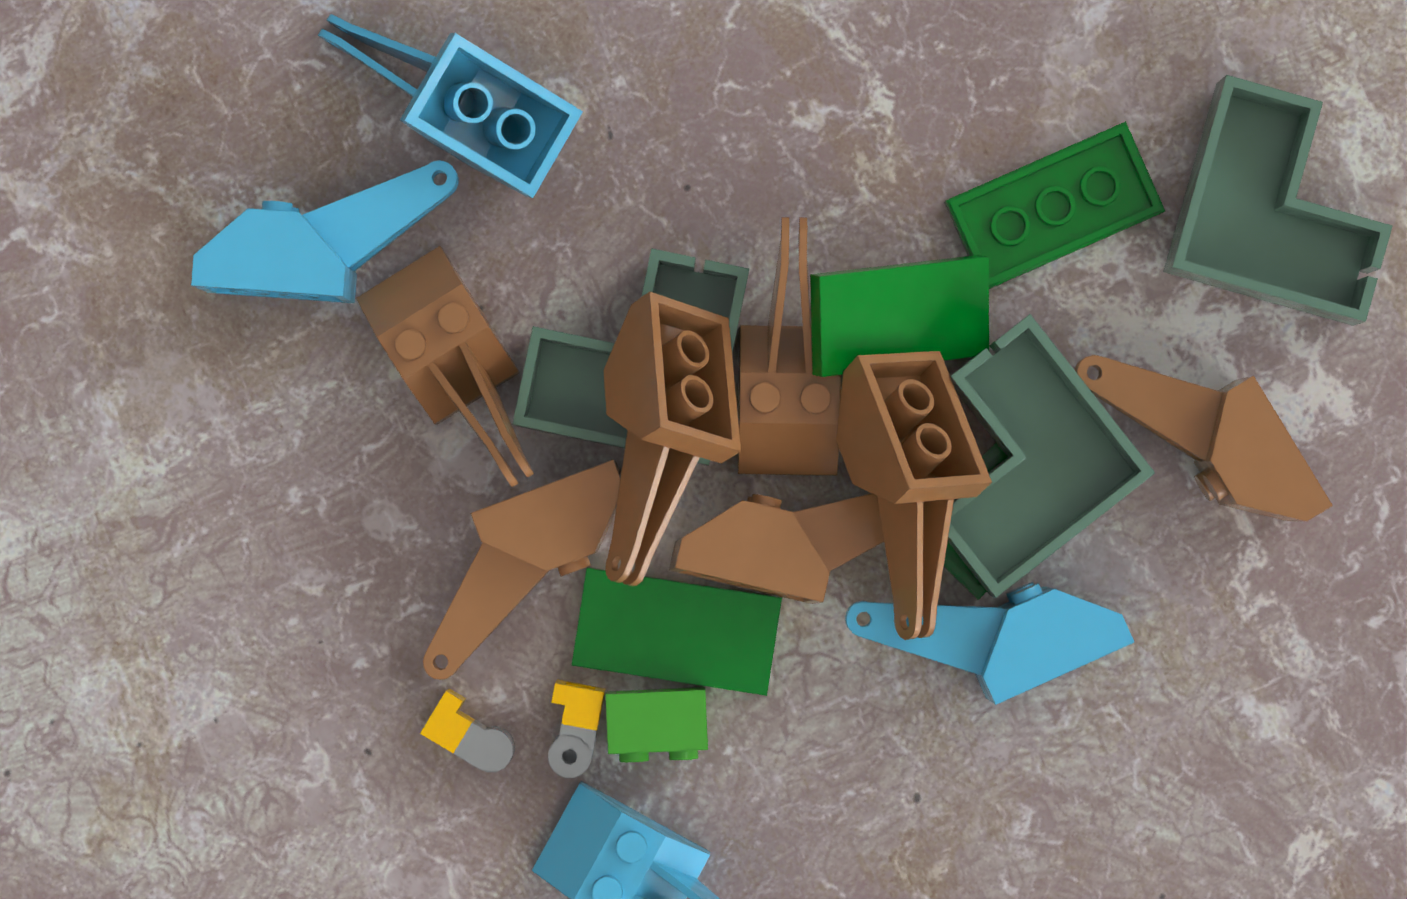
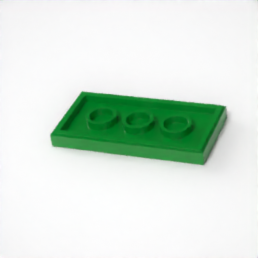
(1056, 204)
(900, 311)
(677, 632)

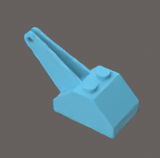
(475, 107)
(317, 253)
(1008, 645)
(619, 854)

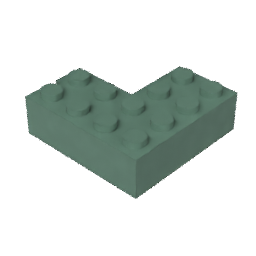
(1248, 228)
(564, 371)
(1061, 461)

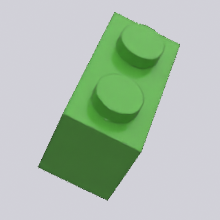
(656, 722)

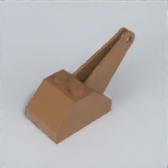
(444, 347)
(678, 401)
(783, 409)
(1230, 434)
(917, 454)
(520, 545)
(780, 549)

